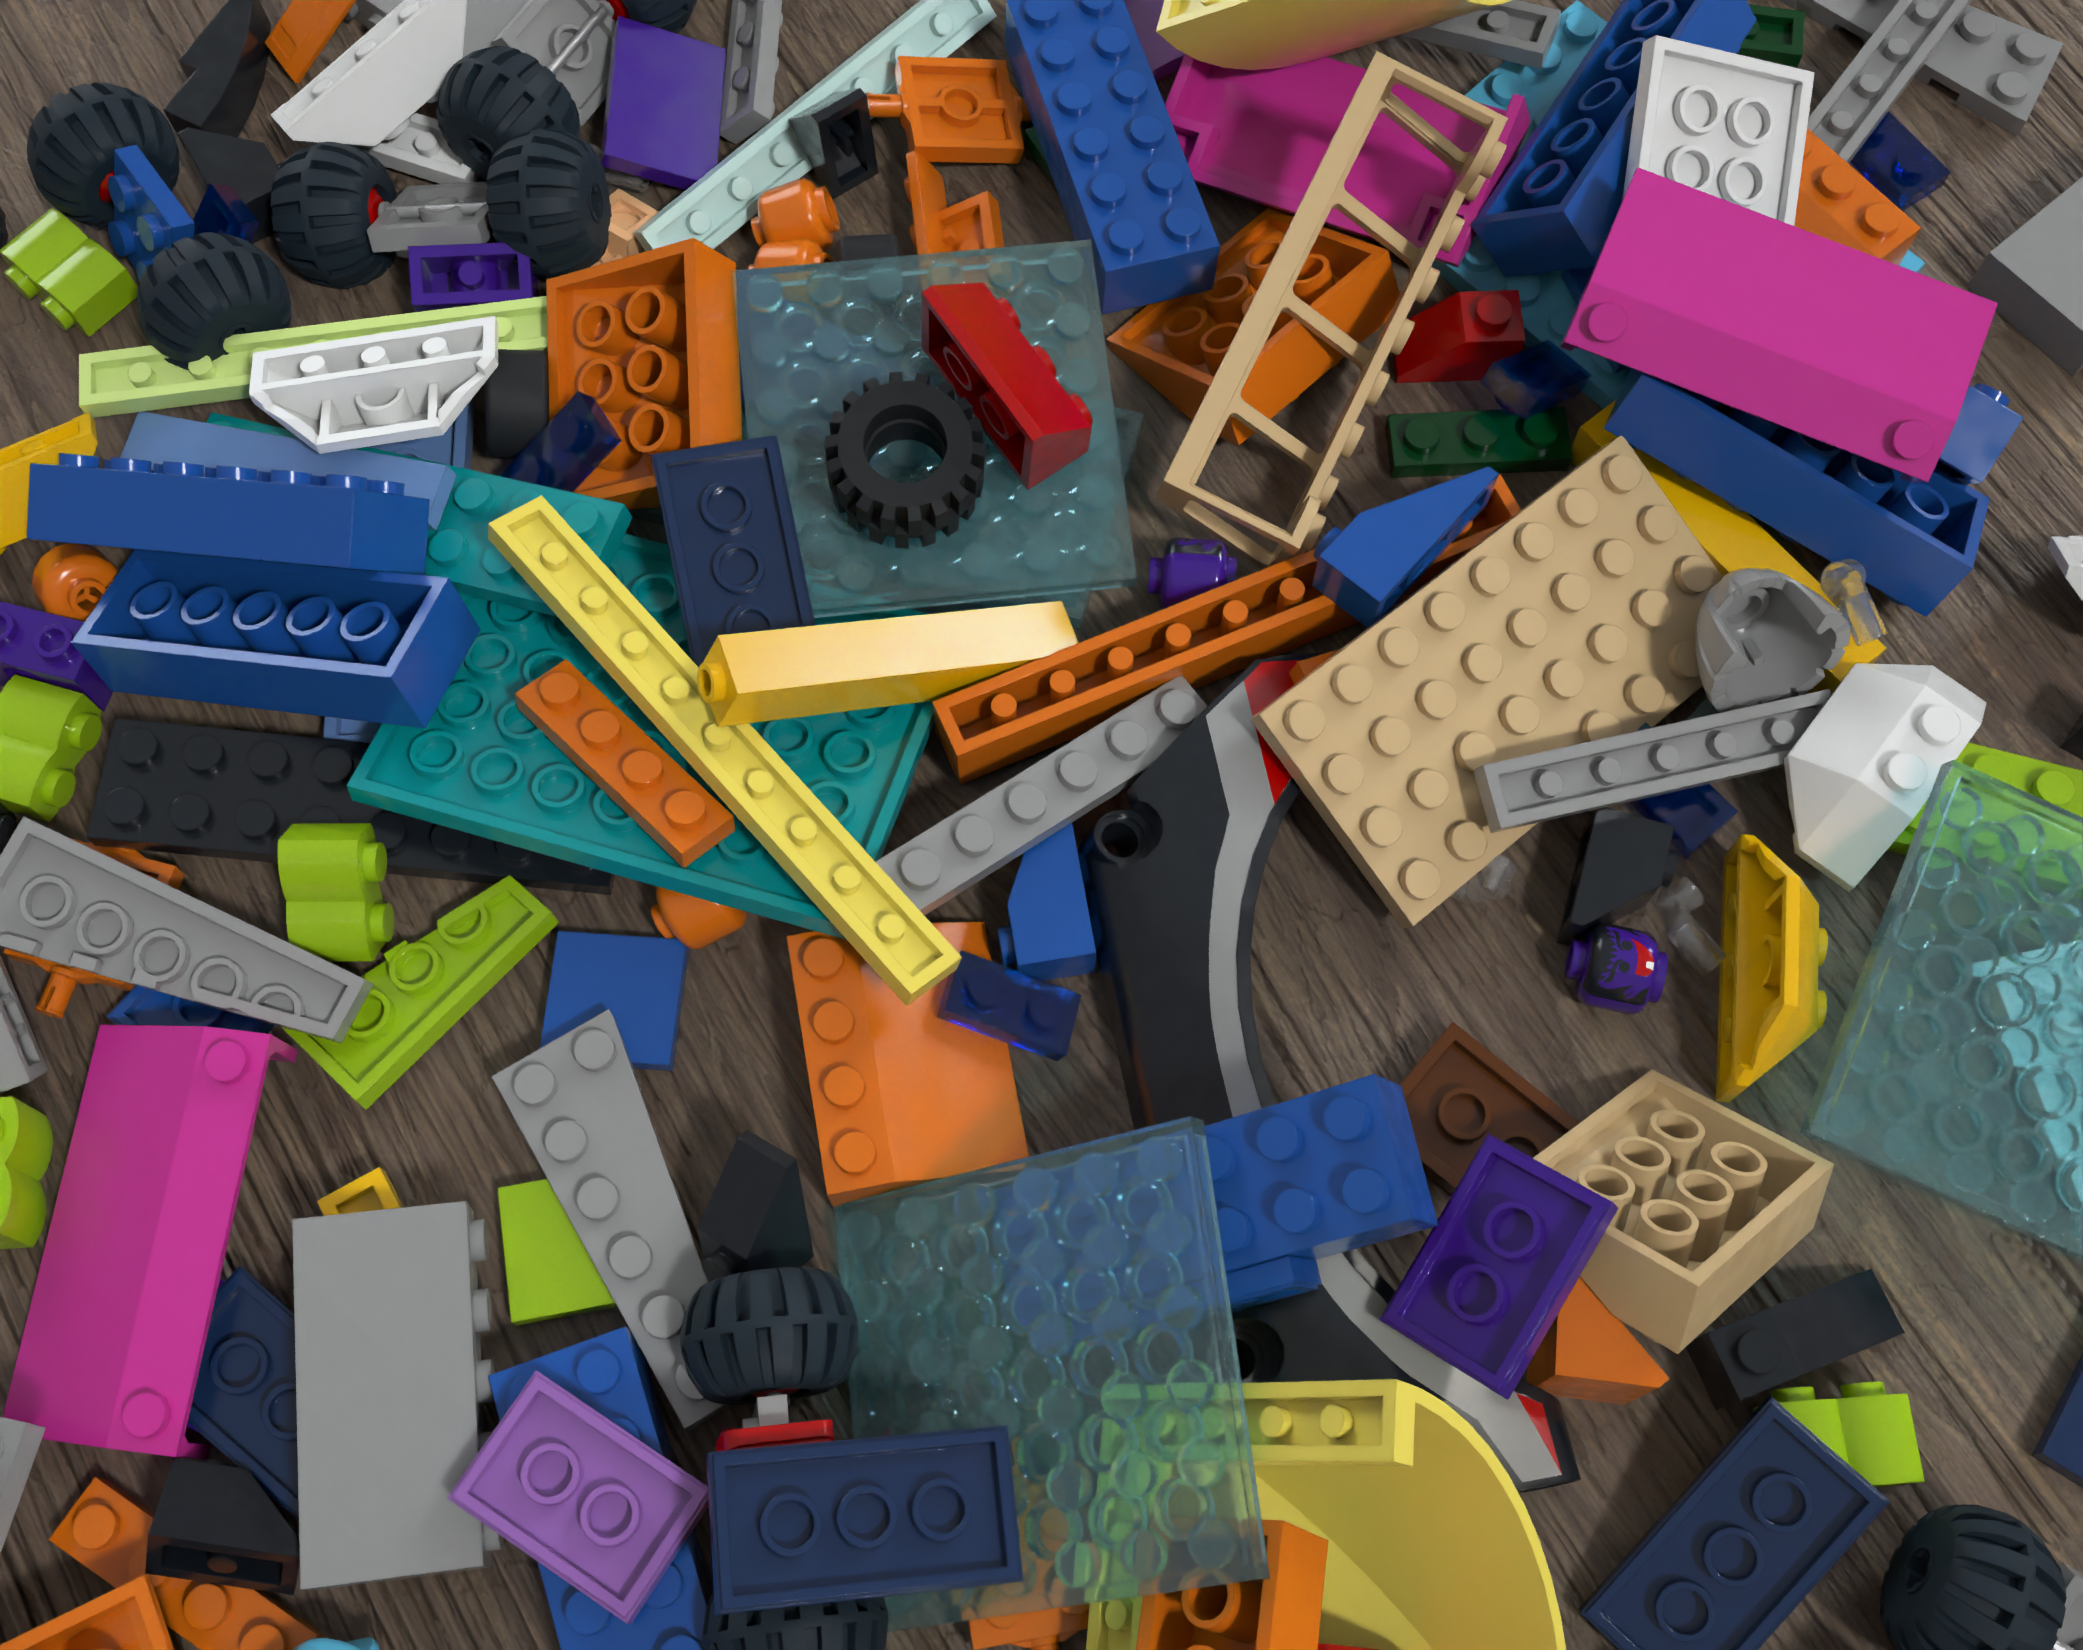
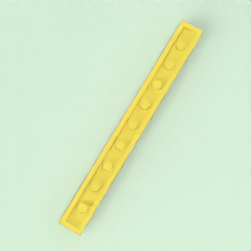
(730, 759)

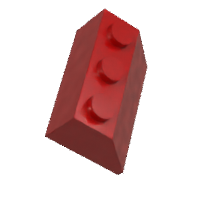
(1005, 380)

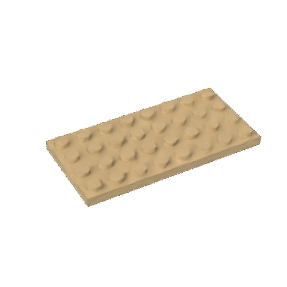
(1526, 644)

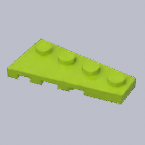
(430, 987)

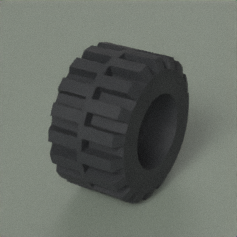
(905, 413)

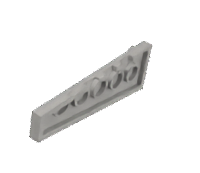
(1982, 57)
(126, 926)
(609, 1172)

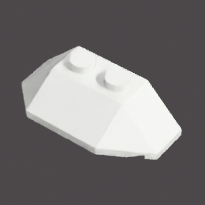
(380, 77)
(376, 384)
(1873, 762)

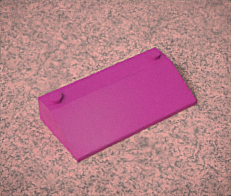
(1270, 128)
(1782, 324)
(140, 1236)

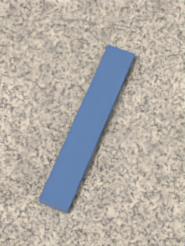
(201, 443)

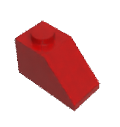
(1461, 337)

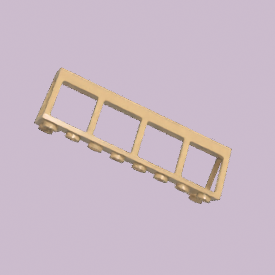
(1277, 296)

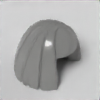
(1765, 639)

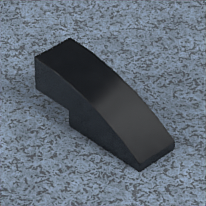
(223, 71)

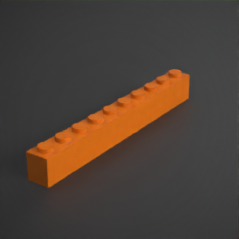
(1193, 639)

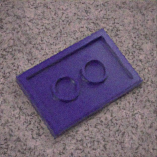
(662, 105)
(1499, 1265)

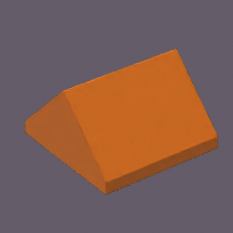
(1592, 1355)

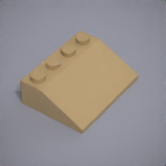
(1698, 1201)

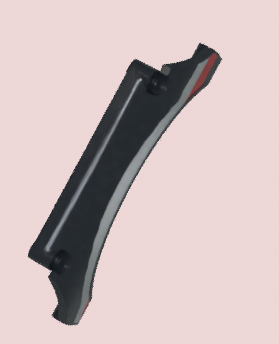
(1178, 993)

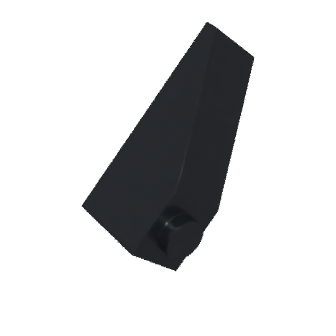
(1793, 1338)

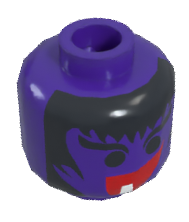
(1189, 570)
(1617, 968)

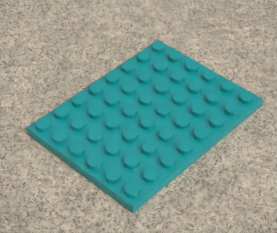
(504, 780)

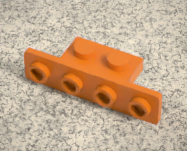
(941, 228)

